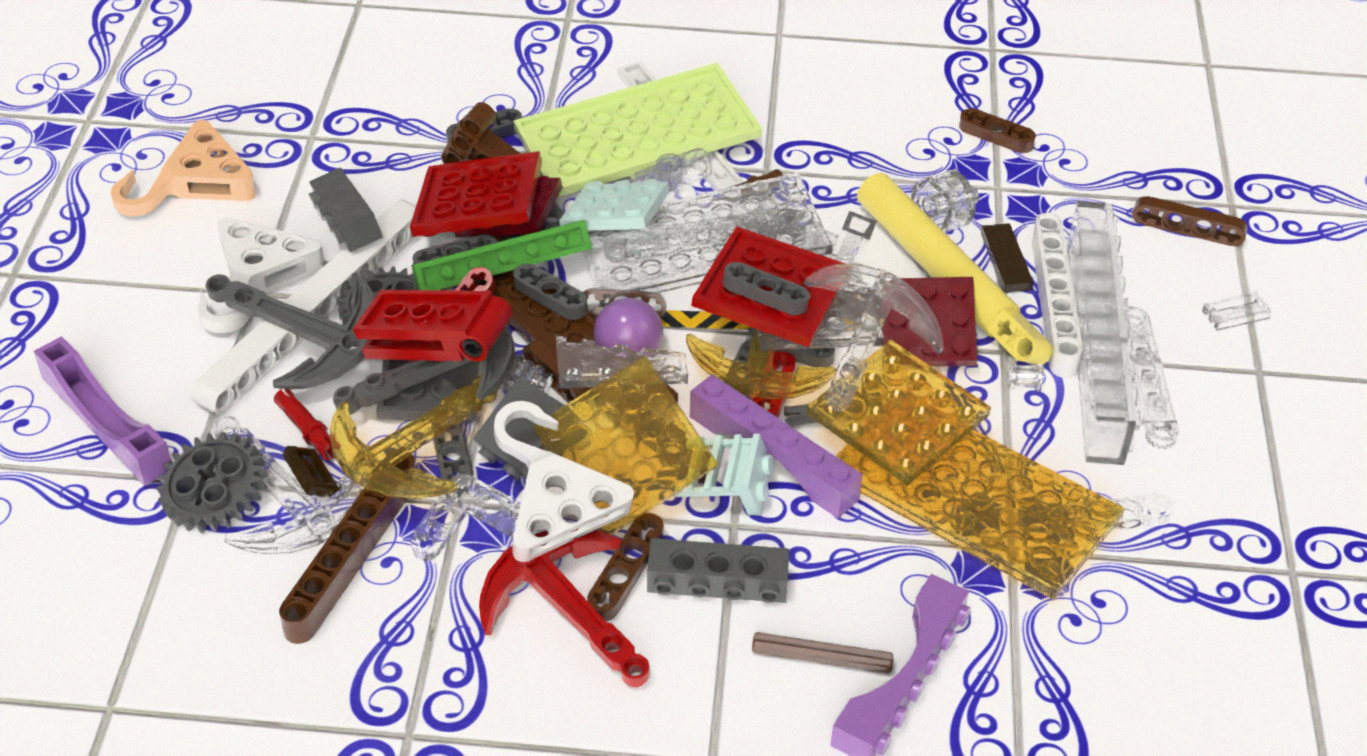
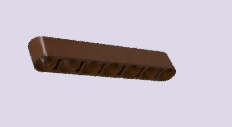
(339, 561)

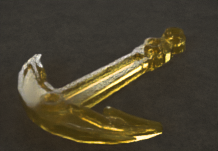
(757, 376)
(375, 464)

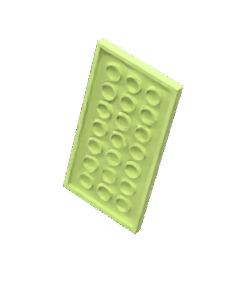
(637, 125)

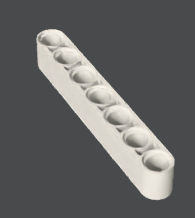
(1056, 295)

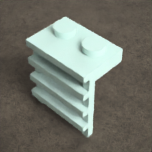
(745, 474)

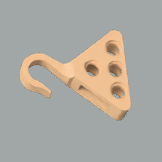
(188, 164)

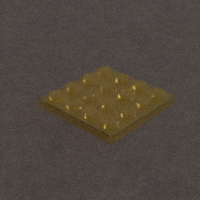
(903, 413)
(634, 435)

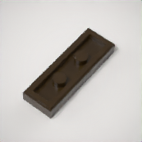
(1006, 257)

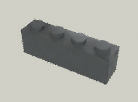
(344, 210)

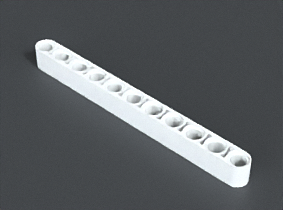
(269, 344)

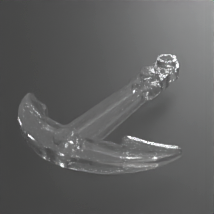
(883, 293)
(313, 518)

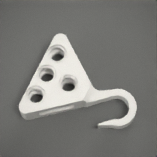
(259, 265)
(546, 510)

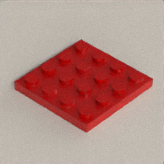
(477, 194)
(776, 259)

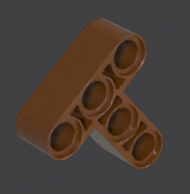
(474, 138)

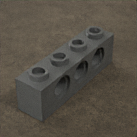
(718, 570)

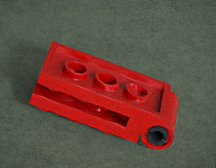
(432, 325)

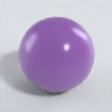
(629, 323)

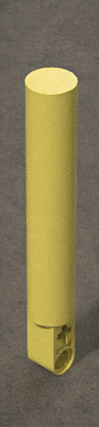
(944, 258)

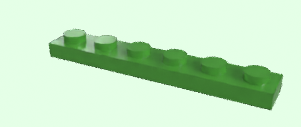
(503, 255)

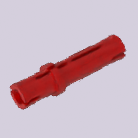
(312, 429)

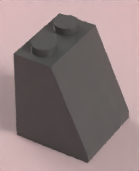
(518, 428)

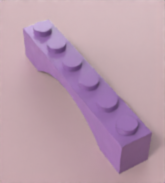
(132, 442)
(821, 474)
(869, 718)

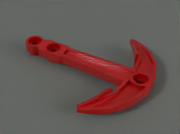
(565, 598)

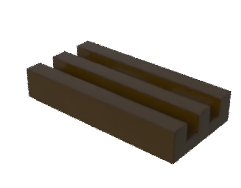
(310, 471)

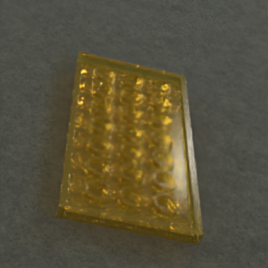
(999, 509)

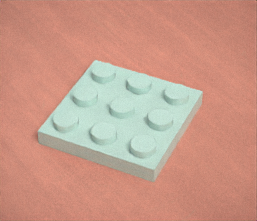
(617, 205)

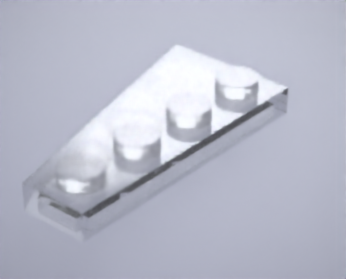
(590, 364)

